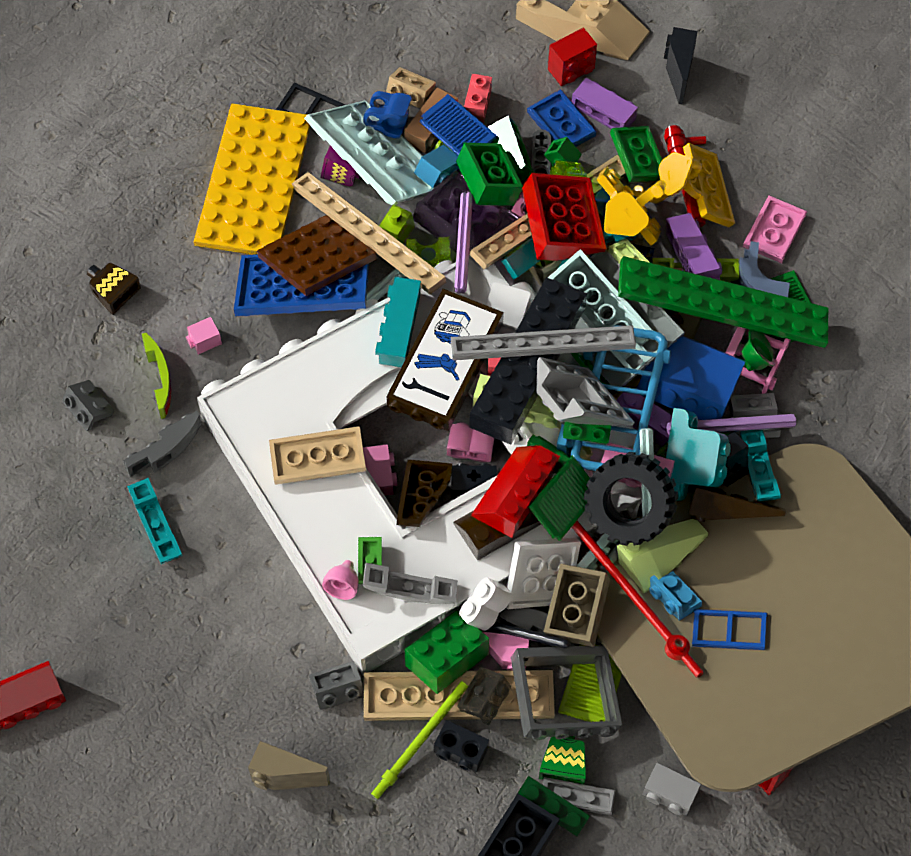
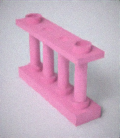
(736, 346)

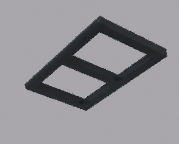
(308, 91)

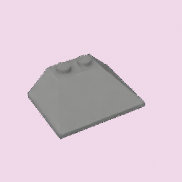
(577, 395)

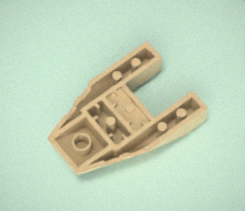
(607, 22)

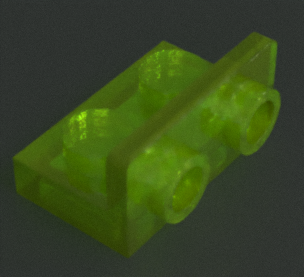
(568, 169)

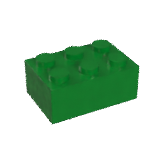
(489, 174)
(446, 652)

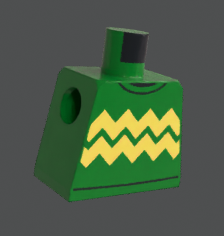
(564, 760)

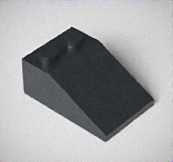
(679, 57)

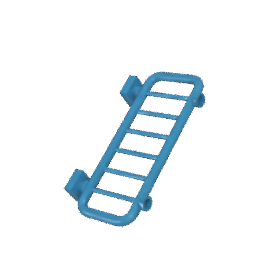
(662, 356)

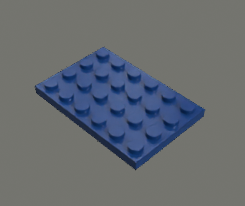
(266, 292)

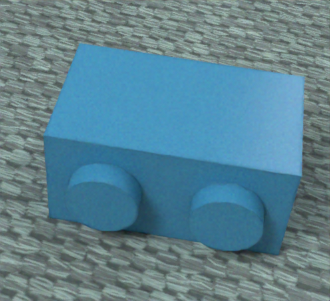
(437, 166)

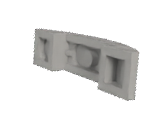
(409, 587)

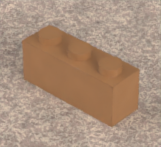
(415, 132)

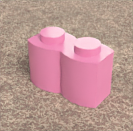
(469, 443)

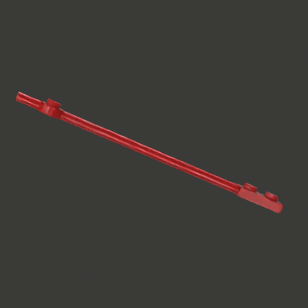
(671, 649)

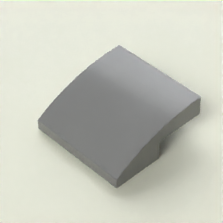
(753, 406)

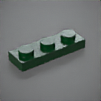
(570, 816)

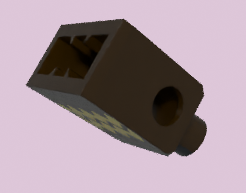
(112, 286)

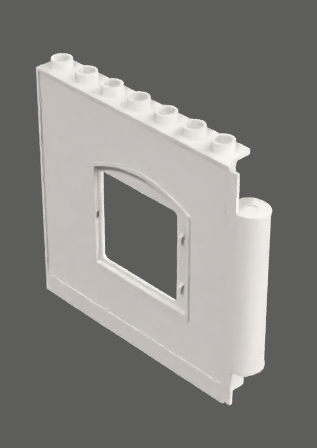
(319, 520)

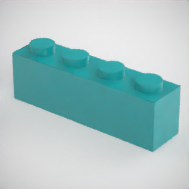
(399, 321)

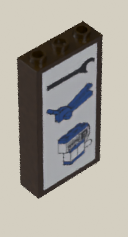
(430, 381)

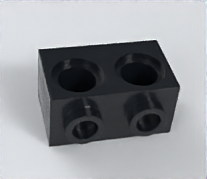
(464, 741)

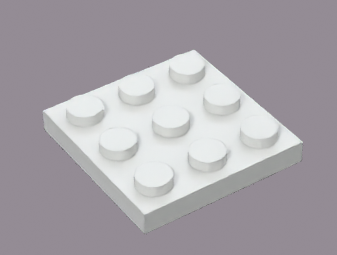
(536, 570)

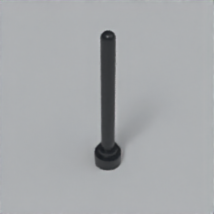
(530, 635)

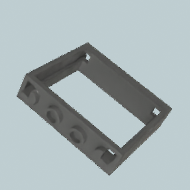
(559, 656)

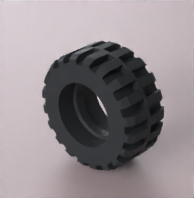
(610, 520)

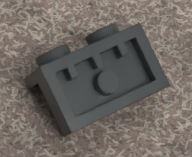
(337, 685)

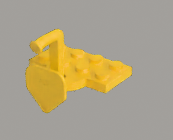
(701, 178)
(625, 213)

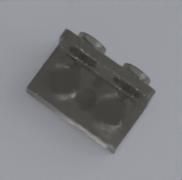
(485, 695)

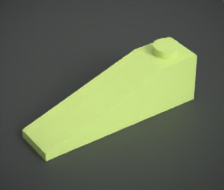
(662, 553)

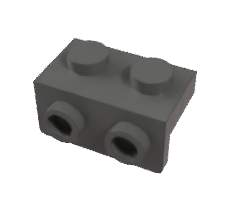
(86, 404)

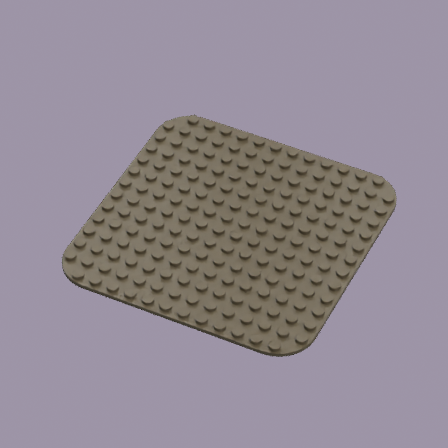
(835, 627)

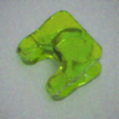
(433, 253)

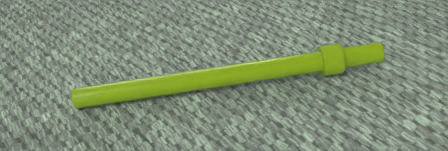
(390, 776)

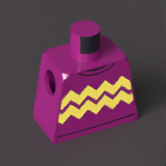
(338, 169)

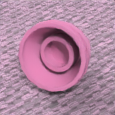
(341, 581)

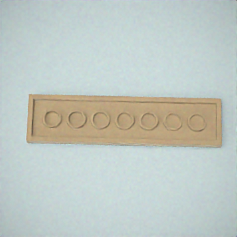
(409, 698)

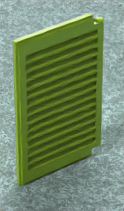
(582, 692)

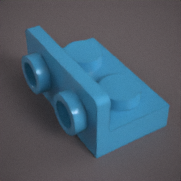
(675, 595)

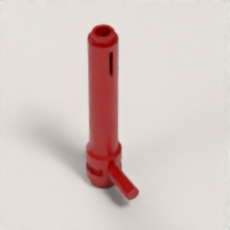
(675, 141)

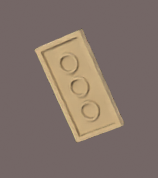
(317, 455)

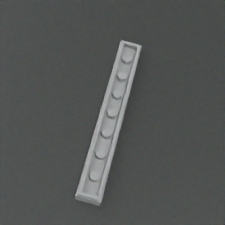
(543, 342)

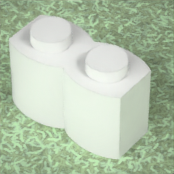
(485, 604)

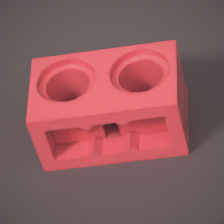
(478, 96)

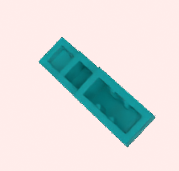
(521, 259)

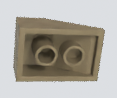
(284, 770)

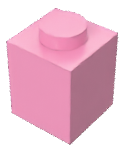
(203, 335)

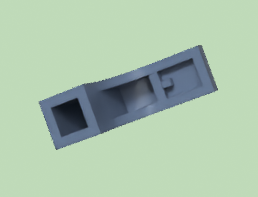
(751, 276)

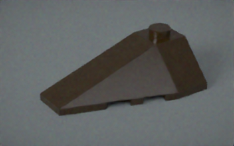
(485, 539)

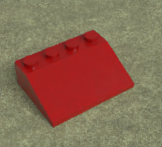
(562, 216)

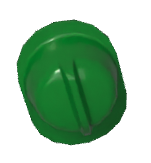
(757, 352)

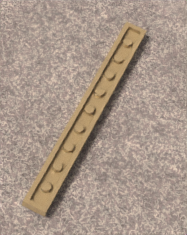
(520, 231)
(369, 233)

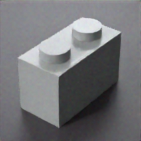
(671, 790)

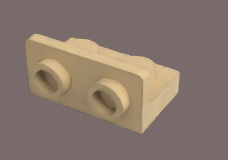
(411, 84)

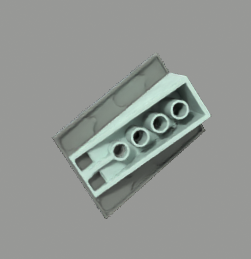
(600, 280)

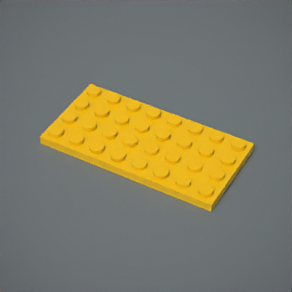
(252, 179)

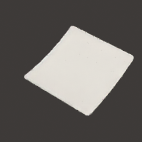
(510, 301)

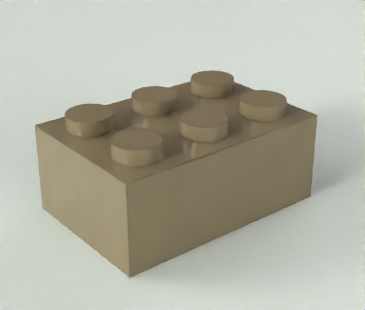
(577, 604)

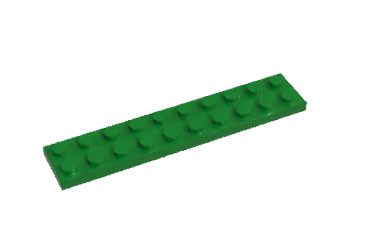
(723, 302)

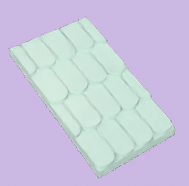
(377, 158)

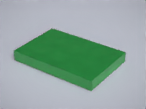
(637, 152)

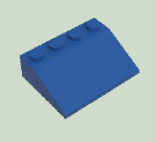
(696, 379)

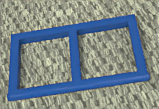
(728, 644)

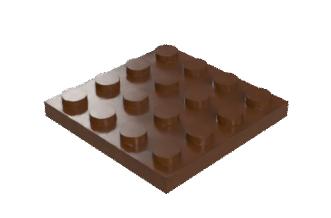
(316, 255)

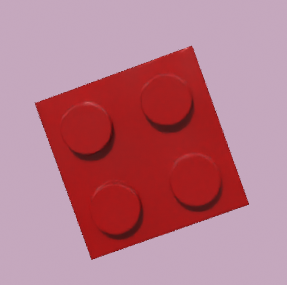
(572, 56)

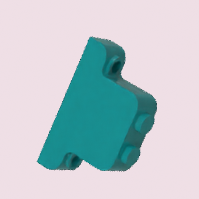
(696, 453)

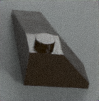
(421, 490)
(716, 505)

